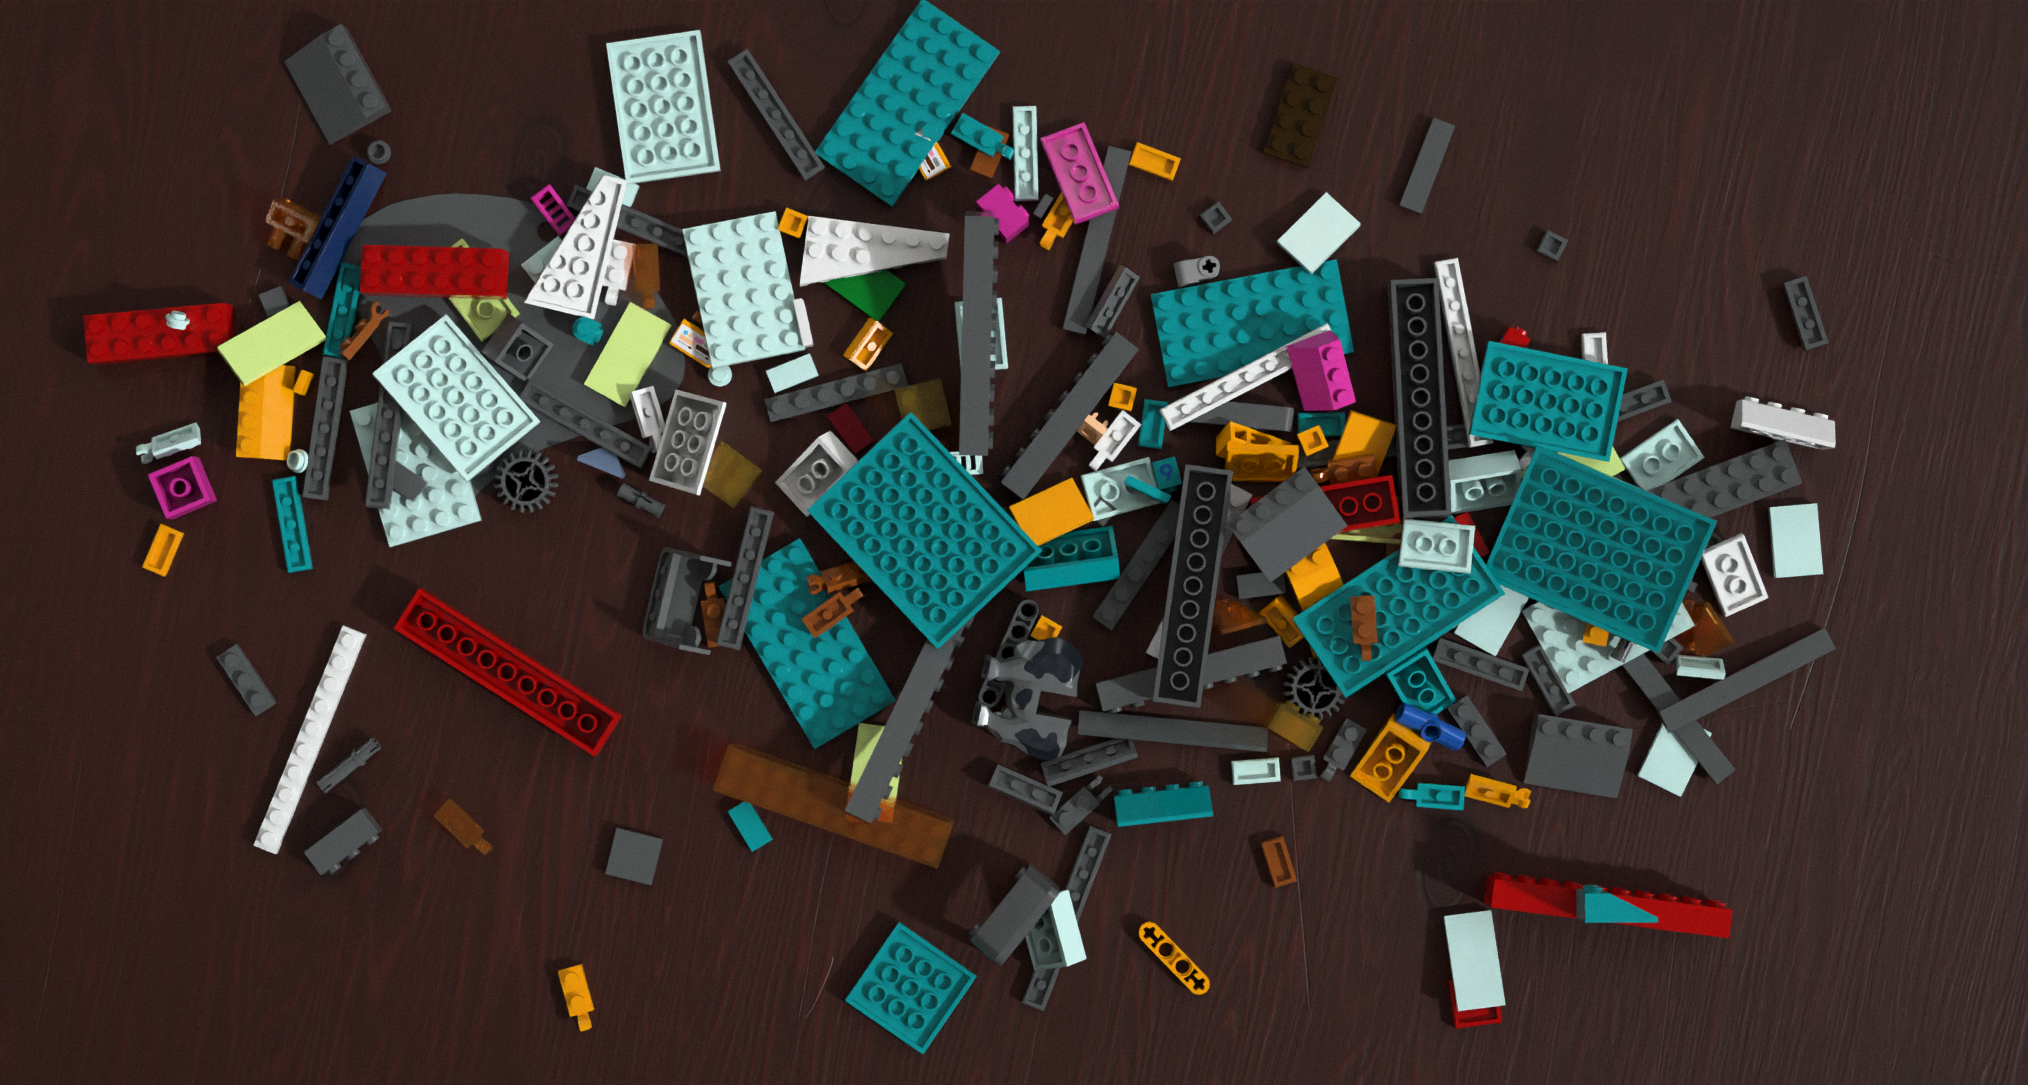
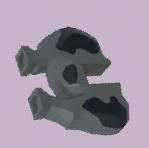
(1036, 667)

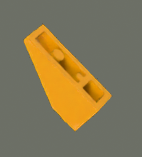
(1239, 434)

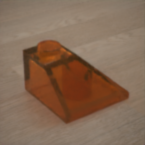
(1234, 616)
(1709, 631)

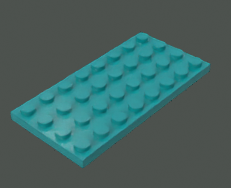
(911, 88)
(1235, 321)
(1410, 613)
(824, 678)

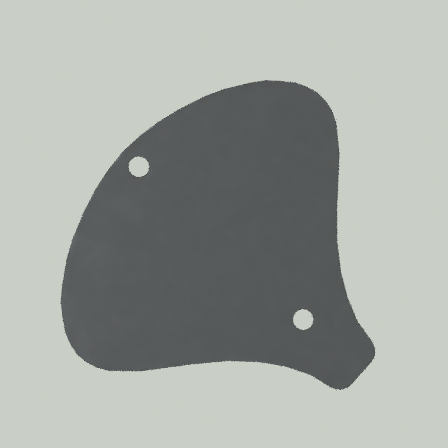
(511, 226)

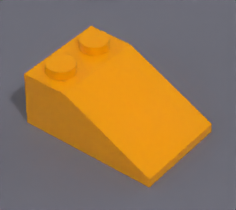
(1314, 577)
(1390, 759)

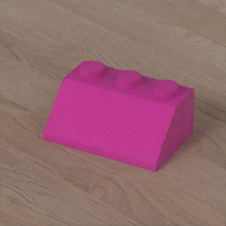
(1321, 372)

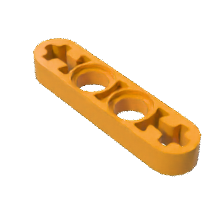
(1176, 955)

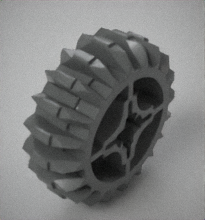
(531, 470)
(1313, 699)

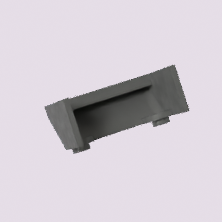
(676, 597)
(1015, 915)

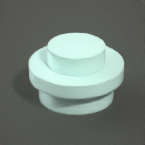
(177, 320)
(720, 376)
(297, 460)

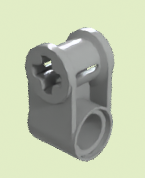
(1191, 270)

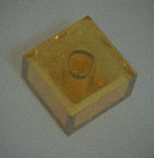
(926, 402)
(730, 474)
(1293, 725)

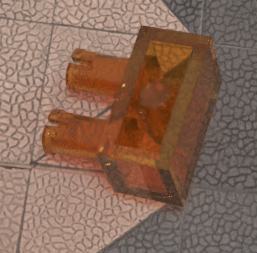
(291, 219)

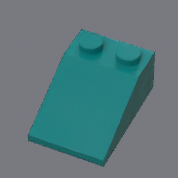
(1420, 683)
(1599, 906)

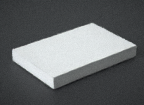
(1733, 575)

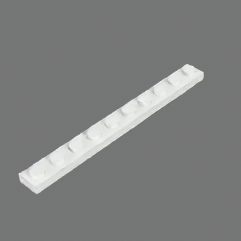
(310, 739)

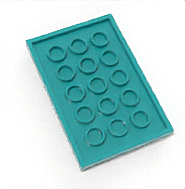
(1548, 401)

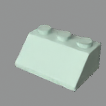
(1484, 481)
(1056, 936)

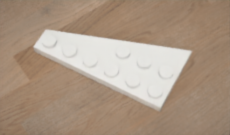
(857, 248)
(579, 264)

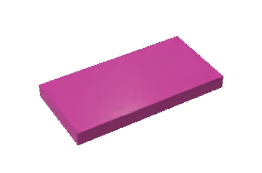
(1079, 173)

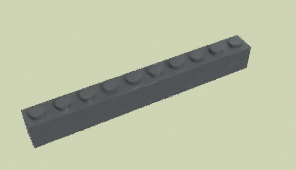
(900, 728)

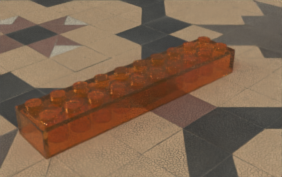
(822, 803)

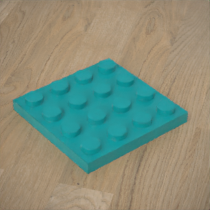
(911, 988)

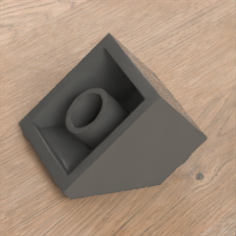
(517, 348)

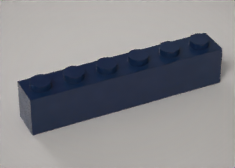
(337, 227)

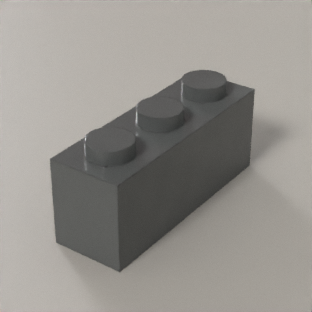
(344, 842)

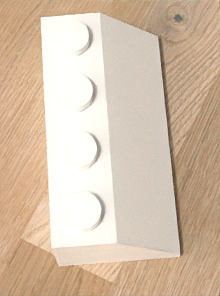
(1783, 424)

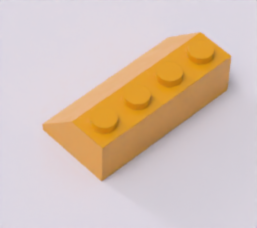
(266, 416)

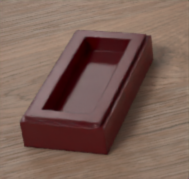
(850, 428)

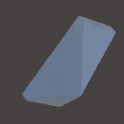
(604, 461)

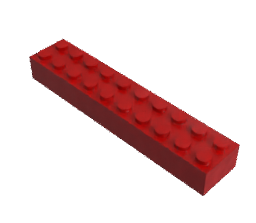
(508, 671)
(1558, 899)

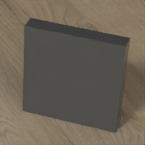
(634, 856)

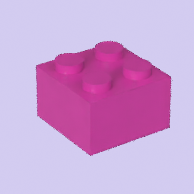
(1011, 218)
(182, 487)

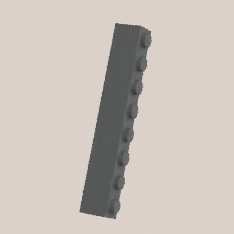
(1069, 416)
(1220, 665)

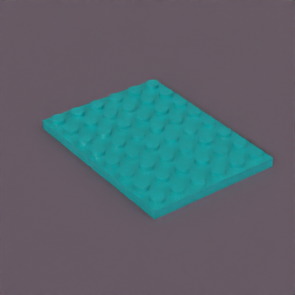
(924, 530)
(1599, 548)

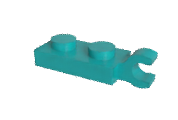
(981, 137)
(1435, 796)

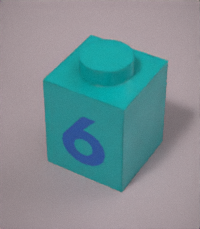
(1166, 474)

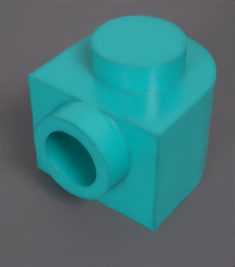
(587, 330)

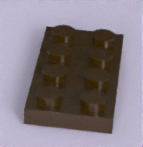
(1300, 115)

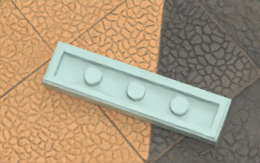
(1025, 153)

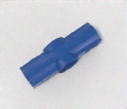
(1419, 721)

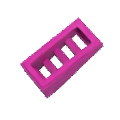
(542, 193)

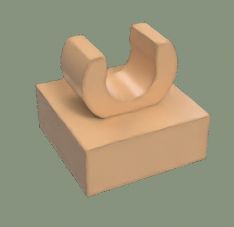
(1092, 429)

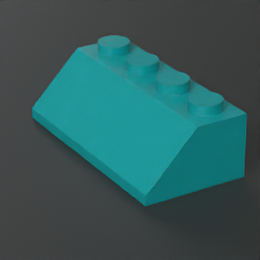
(1074, 560)
(1162, 805)

